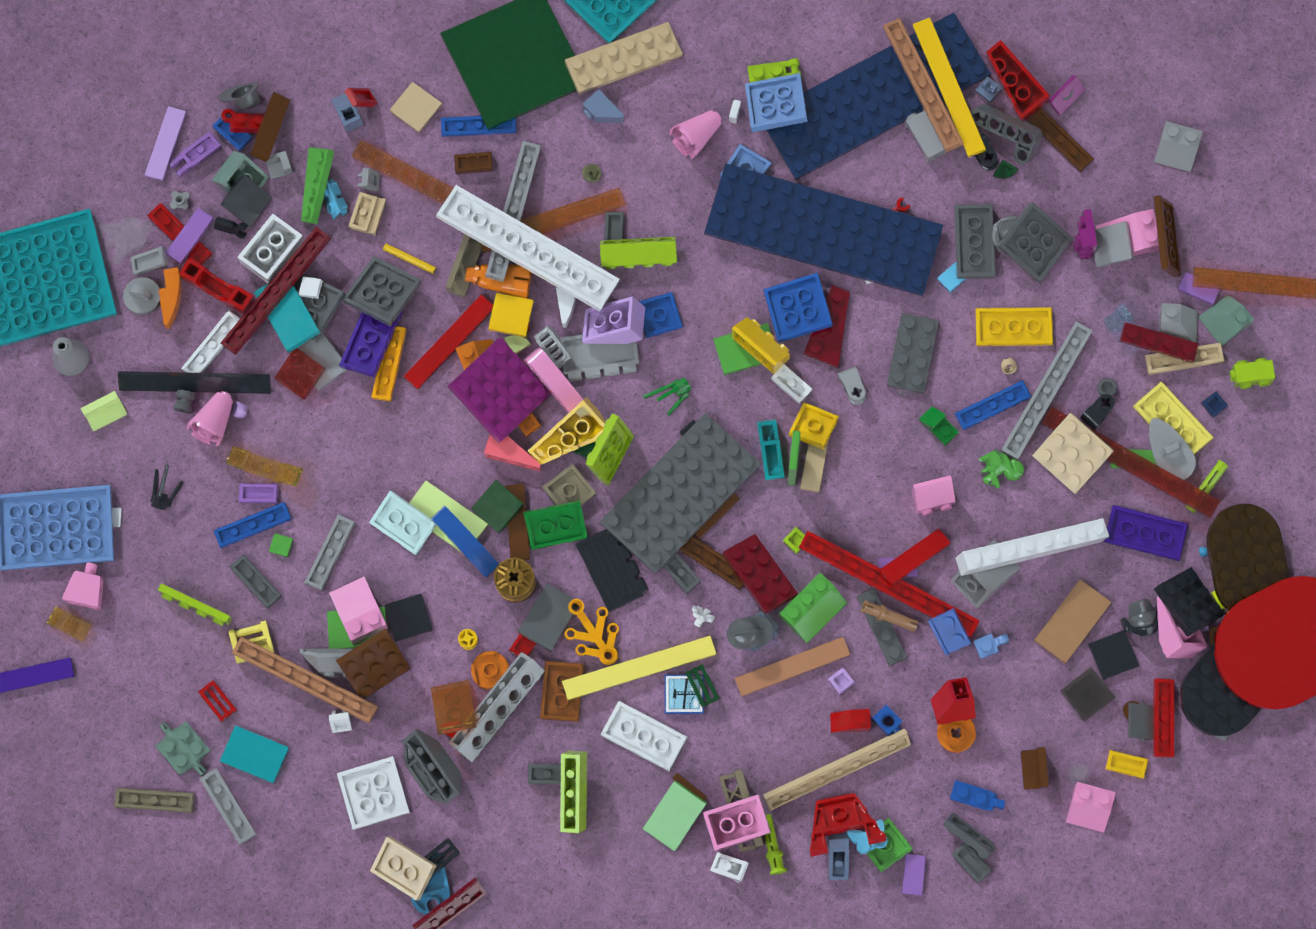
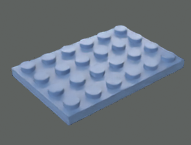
(56, 528)

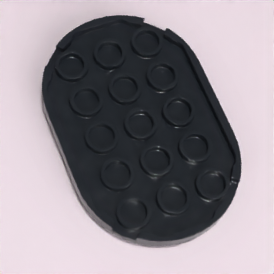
(1210, 703)

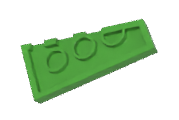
(316, 179)

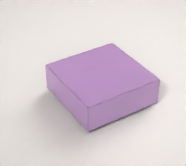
(841, 681)

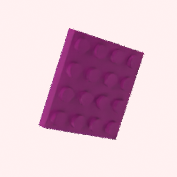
(499, 390)

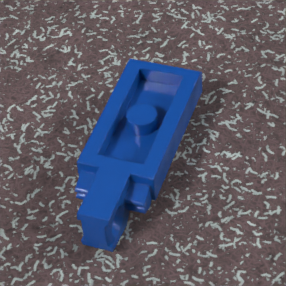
(975, 796)

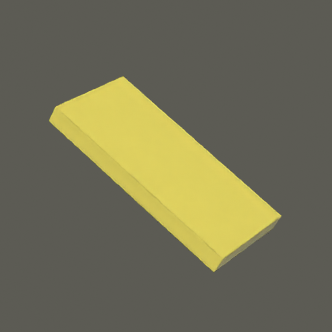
(1165, 406)

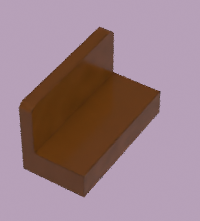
(1034, 768)

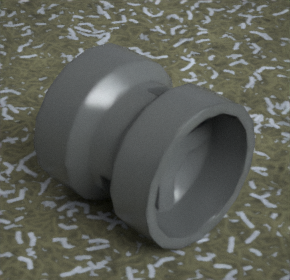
(184, 401)

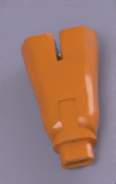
(515, 283)

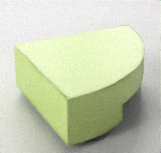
(517, 343)

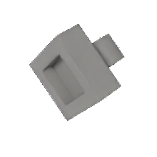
(370, 179)

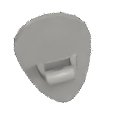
(1170, 449)

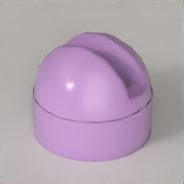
(239, 410)

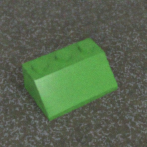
(813, 608)

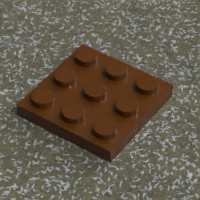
(373, 664)

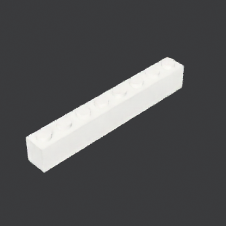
(1031, 547)

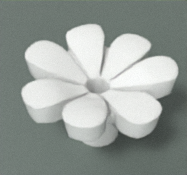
(702, 615)

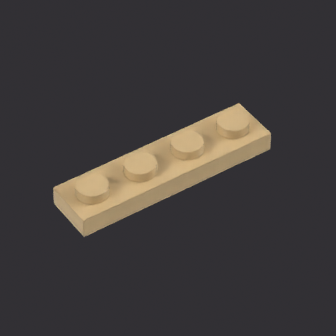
(1205, 356)

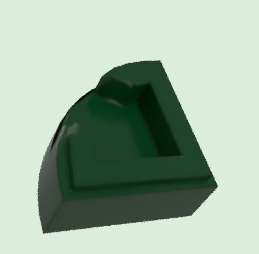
(1005, 170)

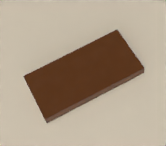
(1167, 236)

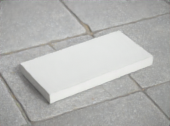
(644, 736)

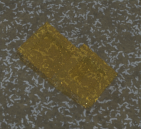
(69, 624)

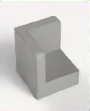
(279, 165)

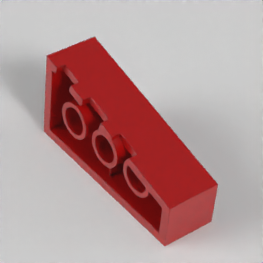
(1017, 82)

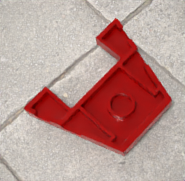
(839, 815)

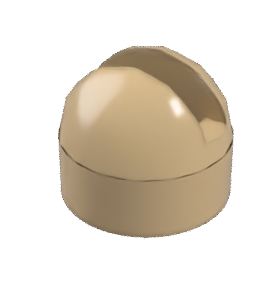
(1005, 363)

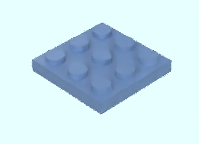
(776, 102)

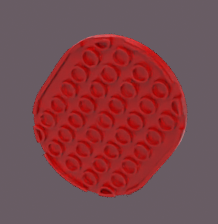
(1270, 645)

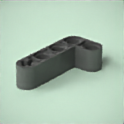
(985, 116)

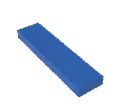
(473, 126)
(993, 405)
(252, 525)

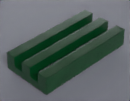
(695, 671)

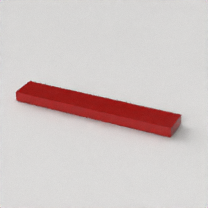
(448, 342)

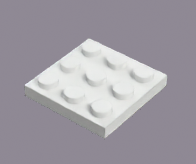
(373, 793)

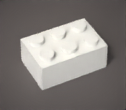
(270, 248)

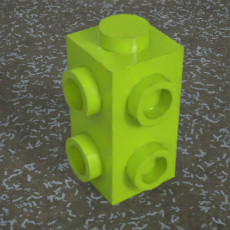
(1252, 373)

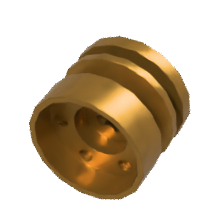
(515, 591)

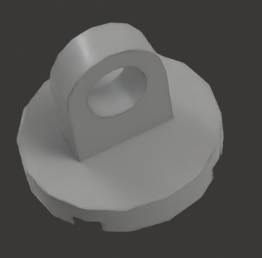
(141, 296)

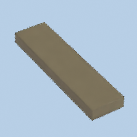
(154, 800)

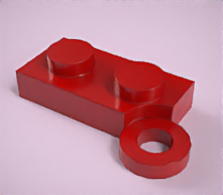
(242, 121)

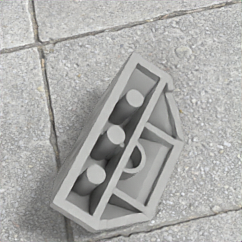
(325, 660)

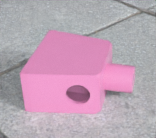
(85, 588)

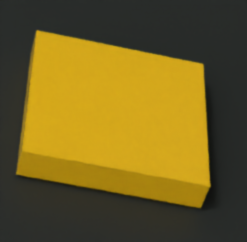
(511, 315)
(814, 425)

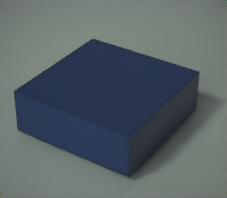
(1214, 404)

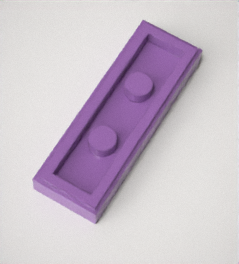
(189, 236)

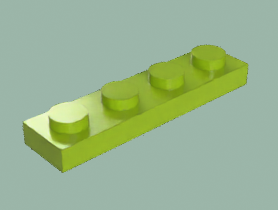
(187, 602)

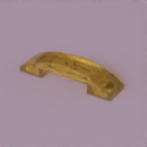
(264, 467)

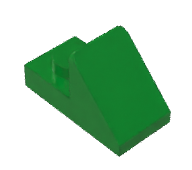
(938, 425)

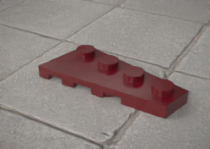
(827, 343)

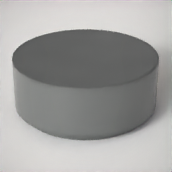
(1107, 386)

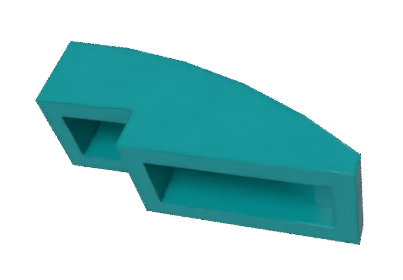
(770, 449)

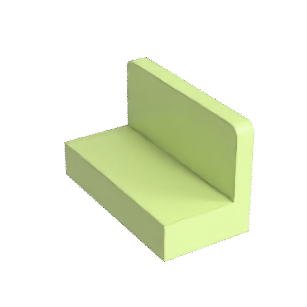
(104, 411)

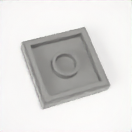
(1113, 245)

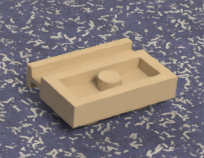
(367, 213)

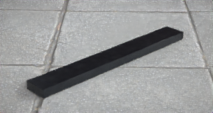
(194, 382)

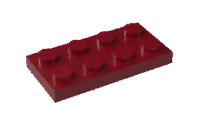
(760, 574)

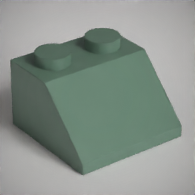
(236, 166)

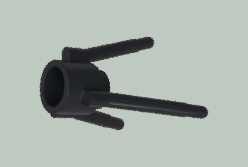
(159, 499)

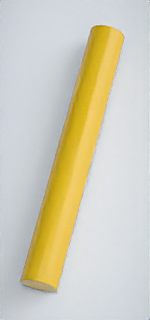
(409, 258)

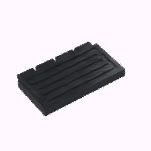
(610, 570)

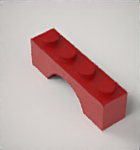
(215, 287)

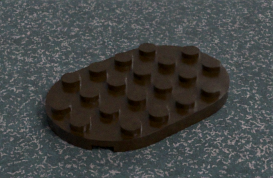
(1244, 553)

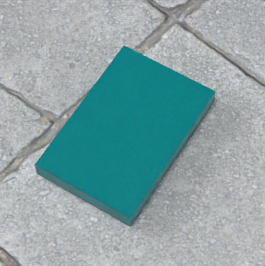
(254, 754)

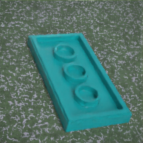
(292, 320)

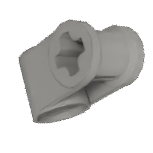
(851, 383)

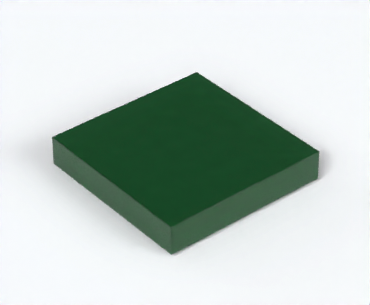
(497, 506)

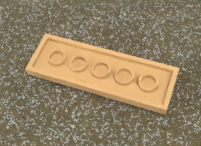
(623, 58)

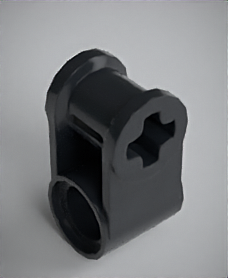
(989, 153)
(1096, 413)

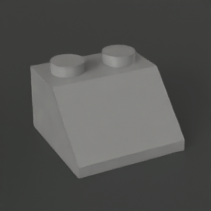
(1178, 146)

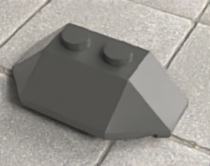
(431, 767)

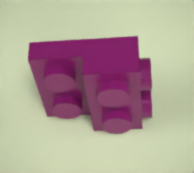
(1085, 240)

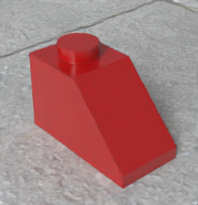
(850, 721)

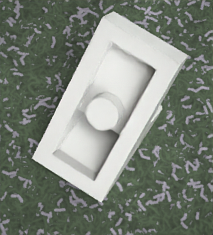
(729, 867)

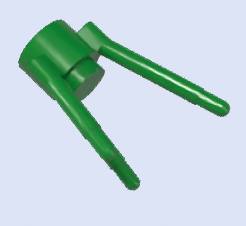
(679, 387)

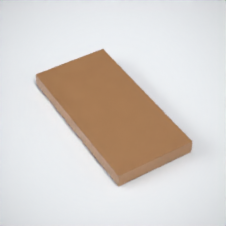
(1072, 621)

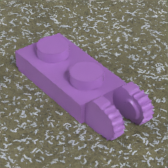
(196, 153)

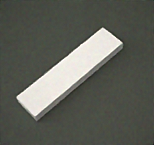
(211, 345)

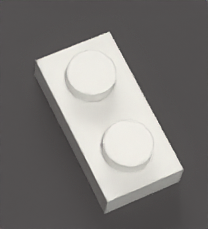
(791, 384)

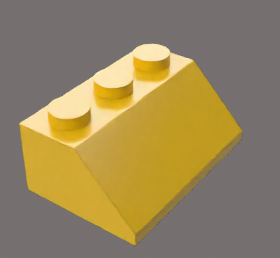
(760, 344)

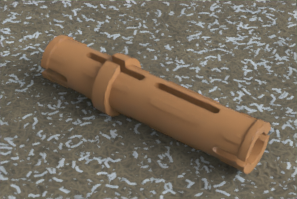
(882, 613)

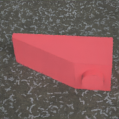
(510, 452)

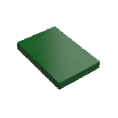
(555, 525)

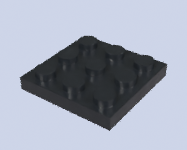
(1189, 601)

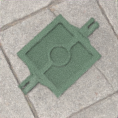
(182, 748)

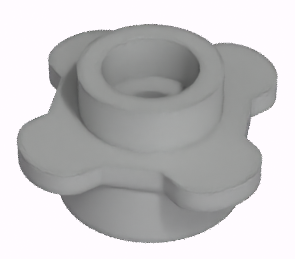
(184, 200)

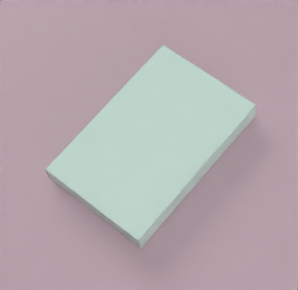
(403, 522)

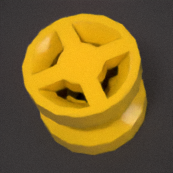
(467, 635)

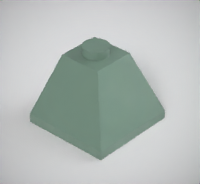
(1226, 319)

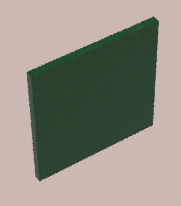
(511, 59)

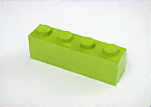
(638, 252)
(573, 791)

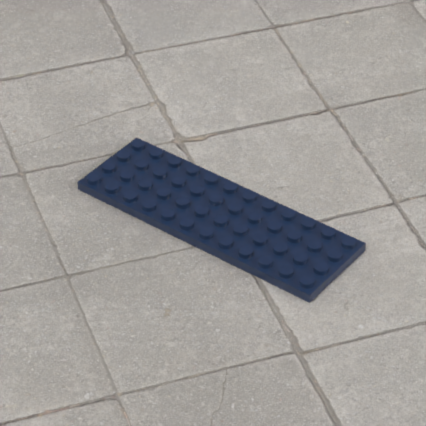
(869, 101)
(823, 229)

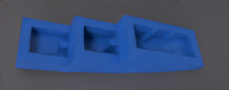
(464, 541)

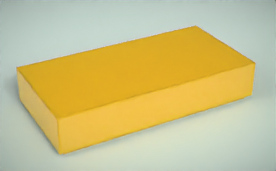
(1126, 764)

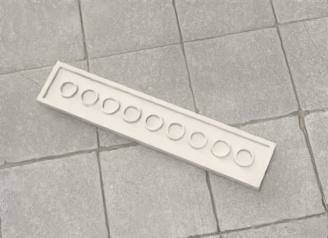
(527, 248)

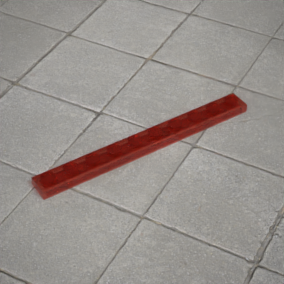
(1148, 471)

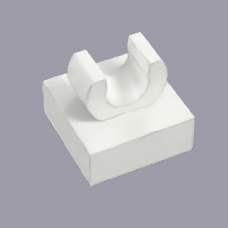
(340, 722)

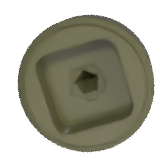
(591, 173)

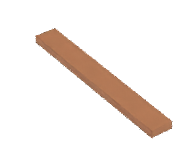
(923, 85)
(305, 680)

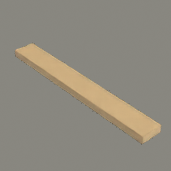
(837, 769)

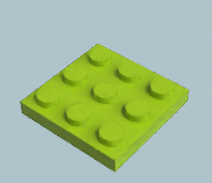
(609, 449)

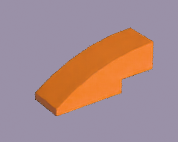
(170, 296)

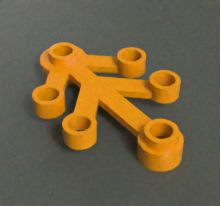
(594, 634)

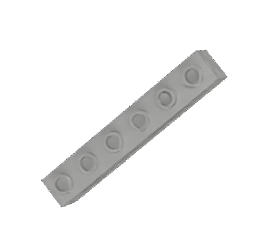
(497, 706)

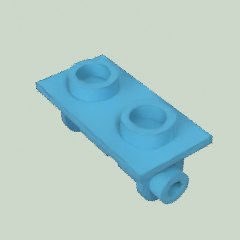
(334, 205)

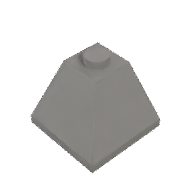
(1178, 321)

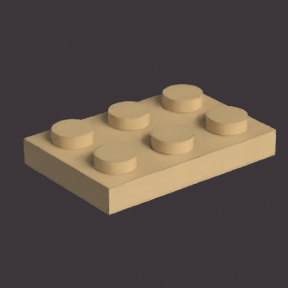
(403, 868)

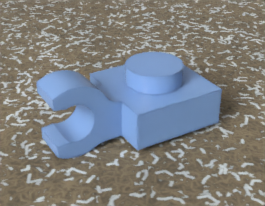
(988, 646)

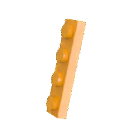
(389, 367)

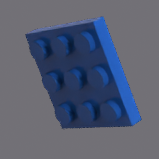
(798, 307)

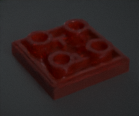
(300, 373)

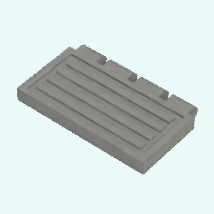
(597, 357)

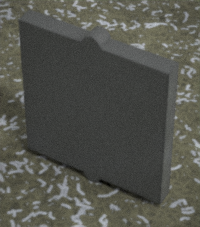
(1140, 721)

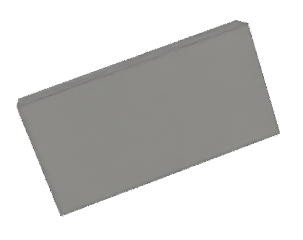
(149, 261)

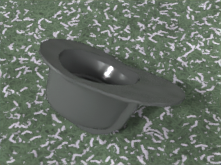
(242, 95)
(749, 632)

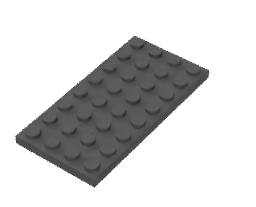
(680, 493)

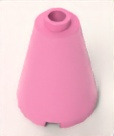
(695, 133)
(212, 419)

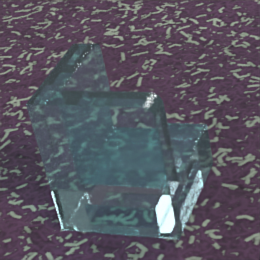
(1117, 319)

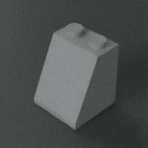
(983, 584)

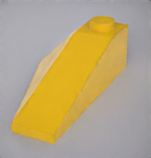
(575, 430)

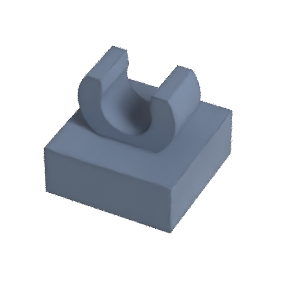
(988, 89)

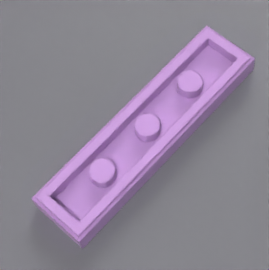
(165, 143)

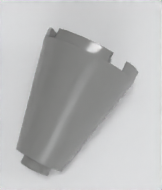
(69, 356)

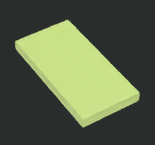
(431, 500)

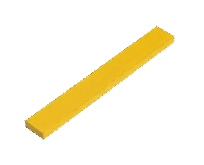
(949, 87)

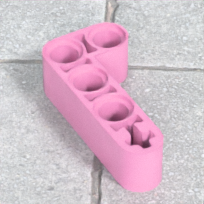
(553, 379)

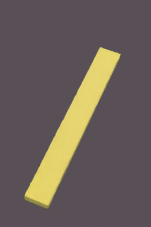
(639, 668)

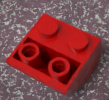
(953, 702)

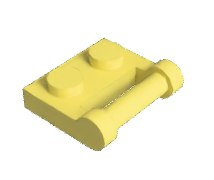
(263, 641)

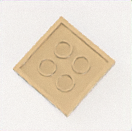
(1073, 453)

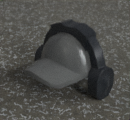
(1142, 618)

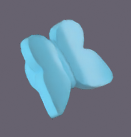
(859, 838)

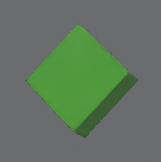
(281, 545)

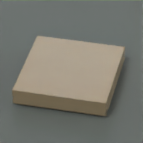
(415, 107)

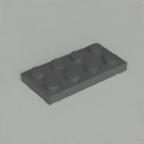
(974, 241)
(912, 353)

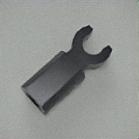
(230, 227)

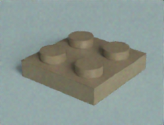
(569, 487)

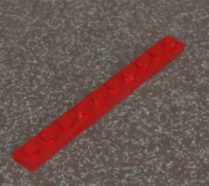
(870, 575)

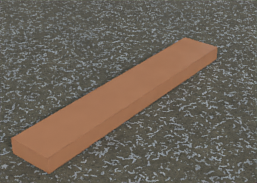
(792, 666)

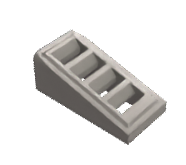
(544, 338)

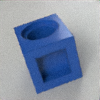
(884, 713)

